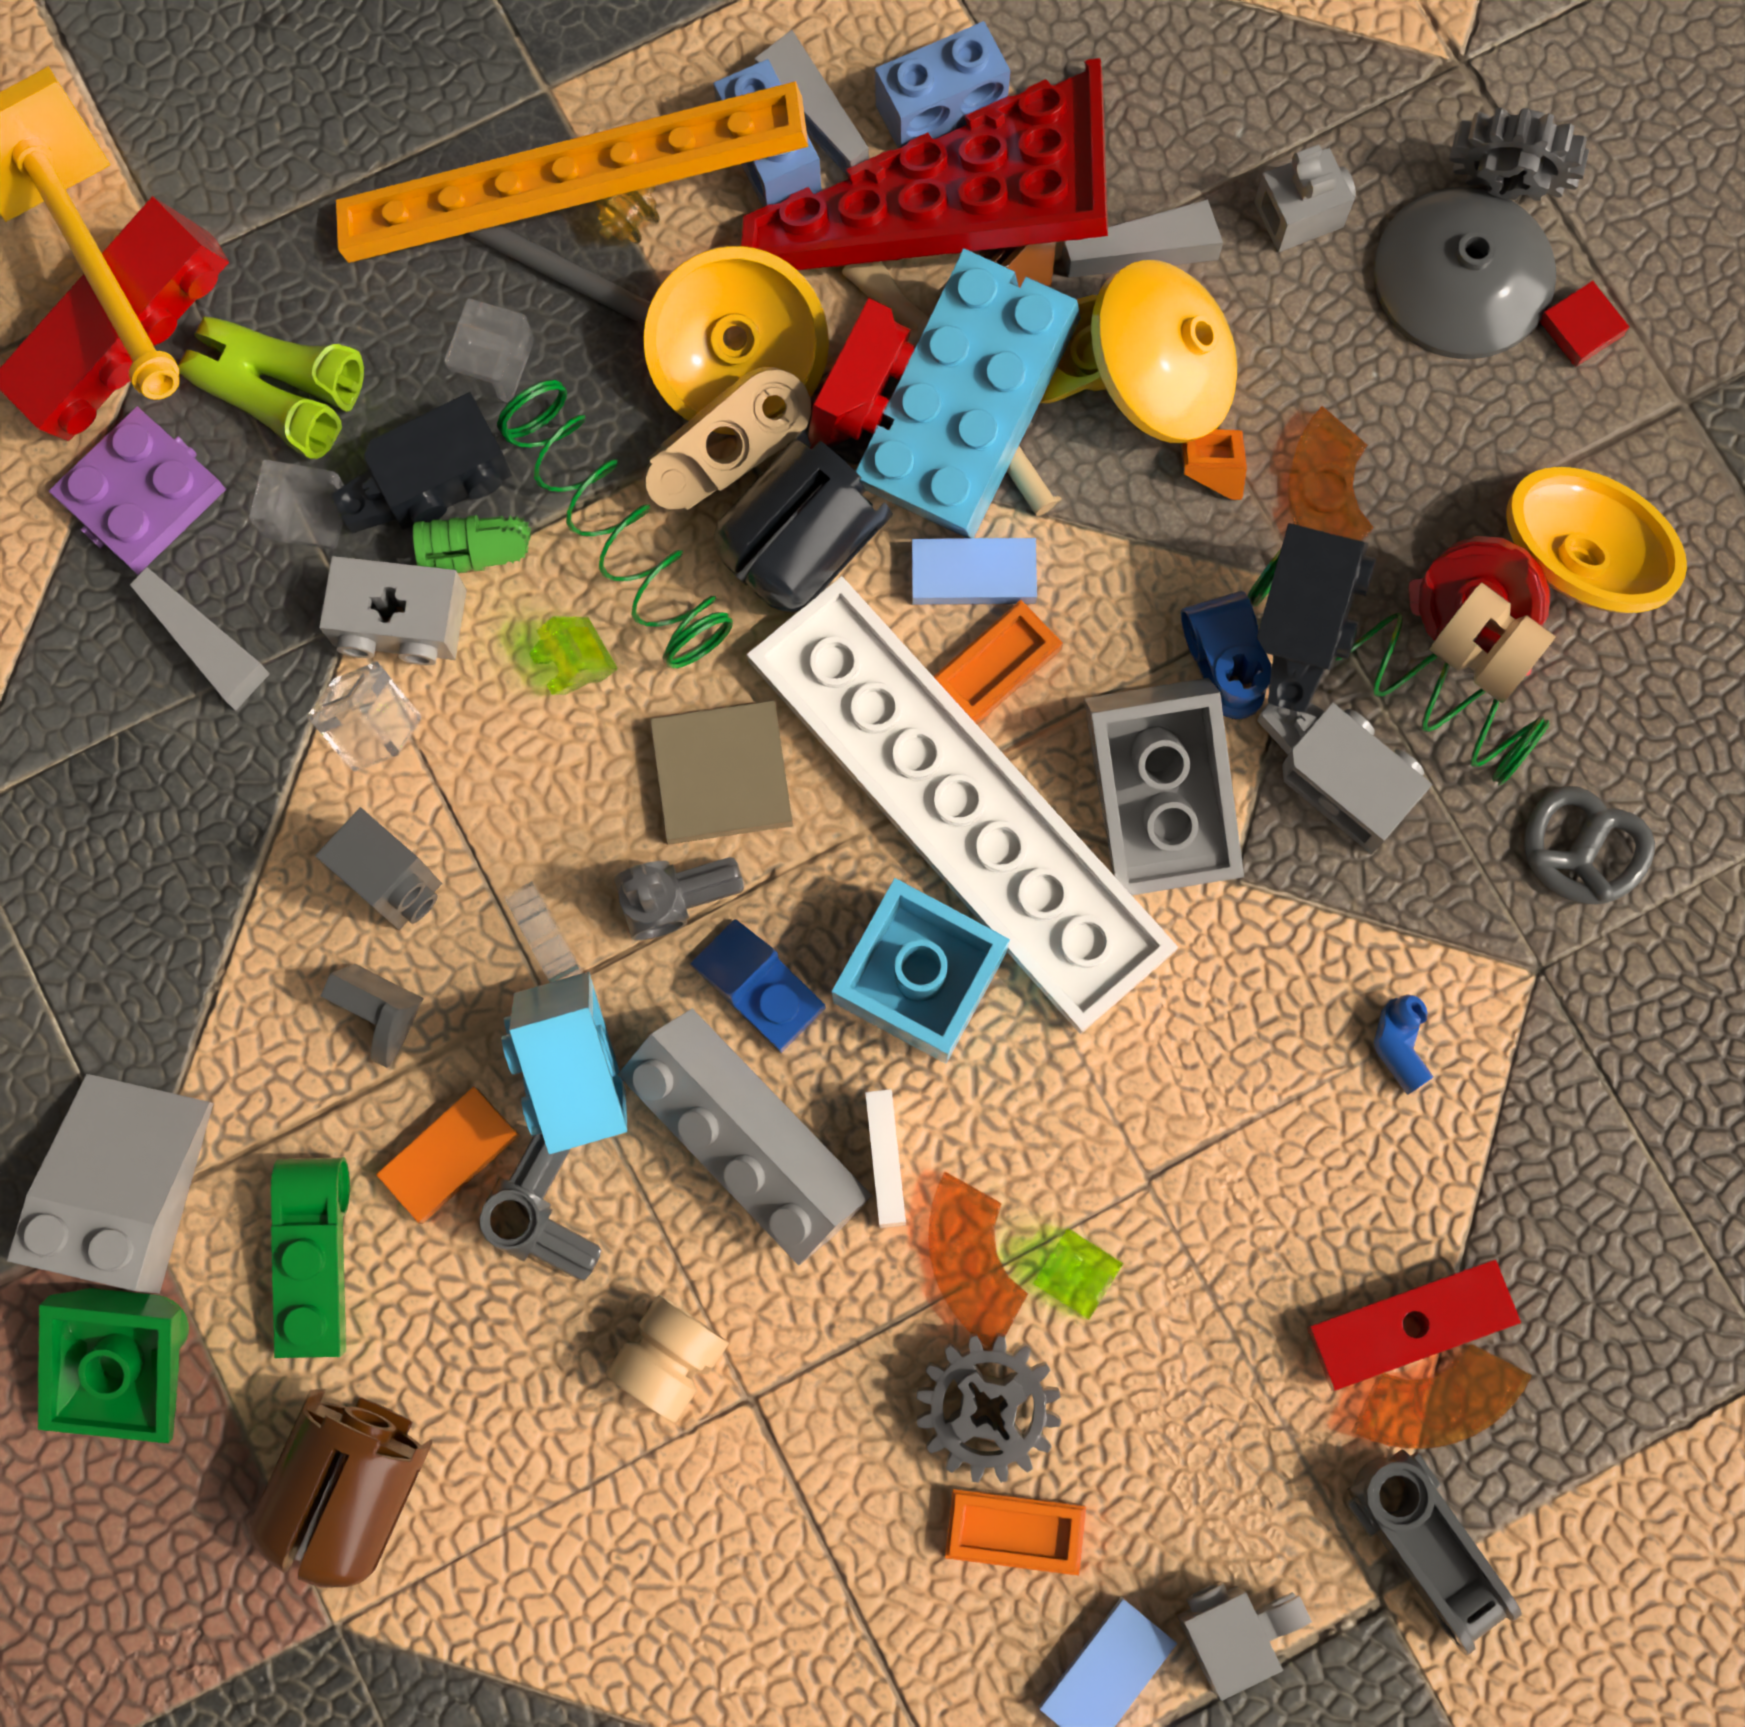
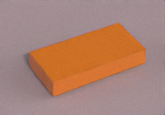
(999, 661)
(447, 1155)
(1015, 1531)

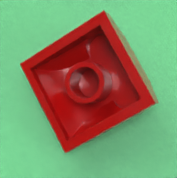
(854, 388)

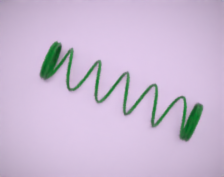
(679, 637)
(1529, 734)

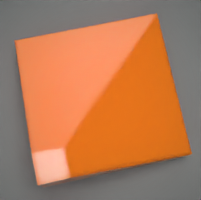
(1217, 462)

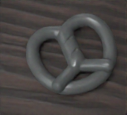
(1586, 847)

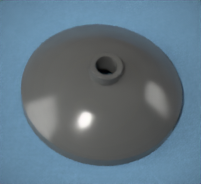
(1460, 302)

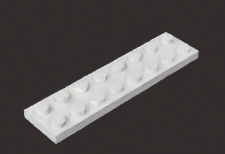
(962, 804)

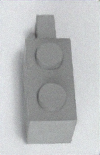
(1346, 770)

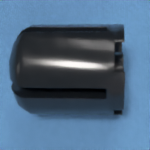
(798, 525)

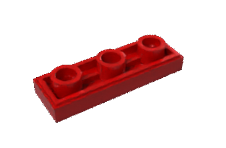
(1450, 1314)

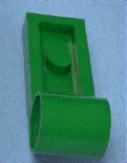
(308, 1256)

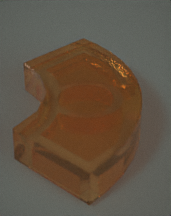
(1323, 479)
(967, 1260)
(1441, 1407)

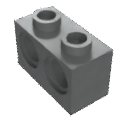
(381, 870)

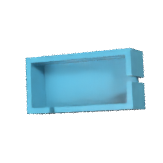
(968, 394)

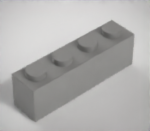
(744, 1135)

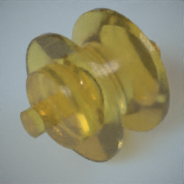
(626, 212)

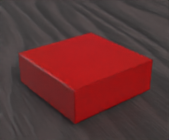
(1584, 323)

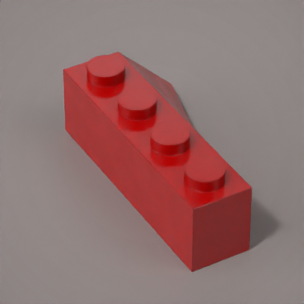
(75, 353)

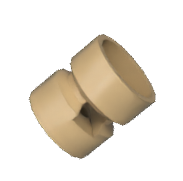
(1509, 659)
(666, 1358)

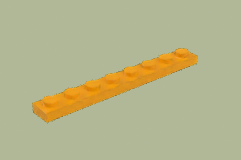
(572, 172)

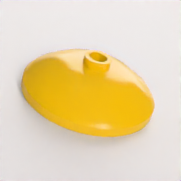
(726, 290)
(1164, 351)
(1597, 540)

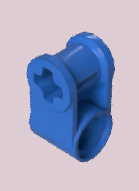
(1225, 645)

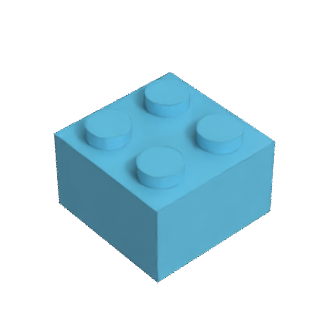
(920, 970)
(566, 1064)

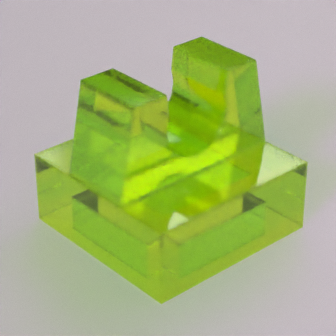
(575, 651)
(1077, 1274)

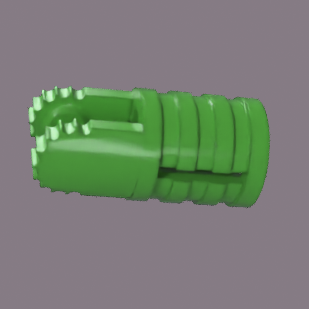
(470, 542)

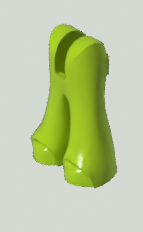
(325, 371)

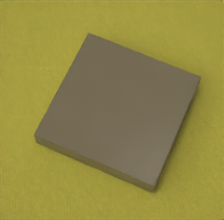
(721, 772)

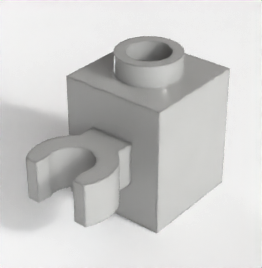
(1305, 198)
(1235, 1639)

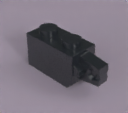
(424, 468)
(1309, 611)

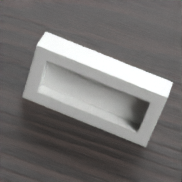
(885, 1158)

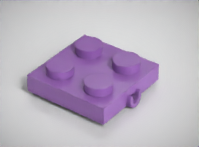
(137, 490)

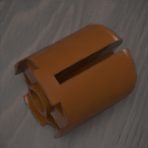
(337, 1491)

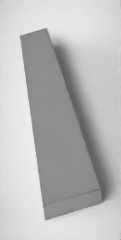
(823, 113)
(1171, 236)
(217, 656)

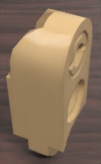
(683, 471)

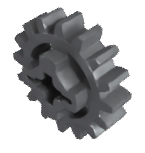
(1519, 154)
(963, 1426)

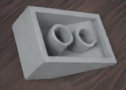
(1165, 786)
(113, 1186)

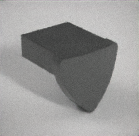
(378, 1002)

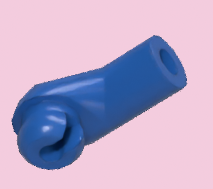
(1396, 1041)

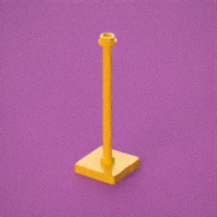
(42, 155)

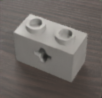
(367, 590)

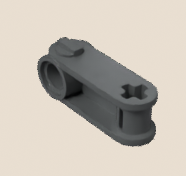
(1433, 1549)

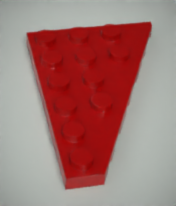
(1006, 179)

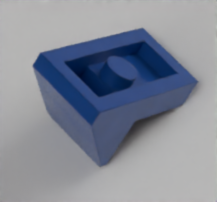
(758, 985)

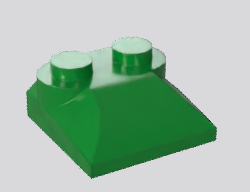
(110, 1364)

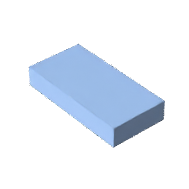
(974, 571)
(1108, 1670)

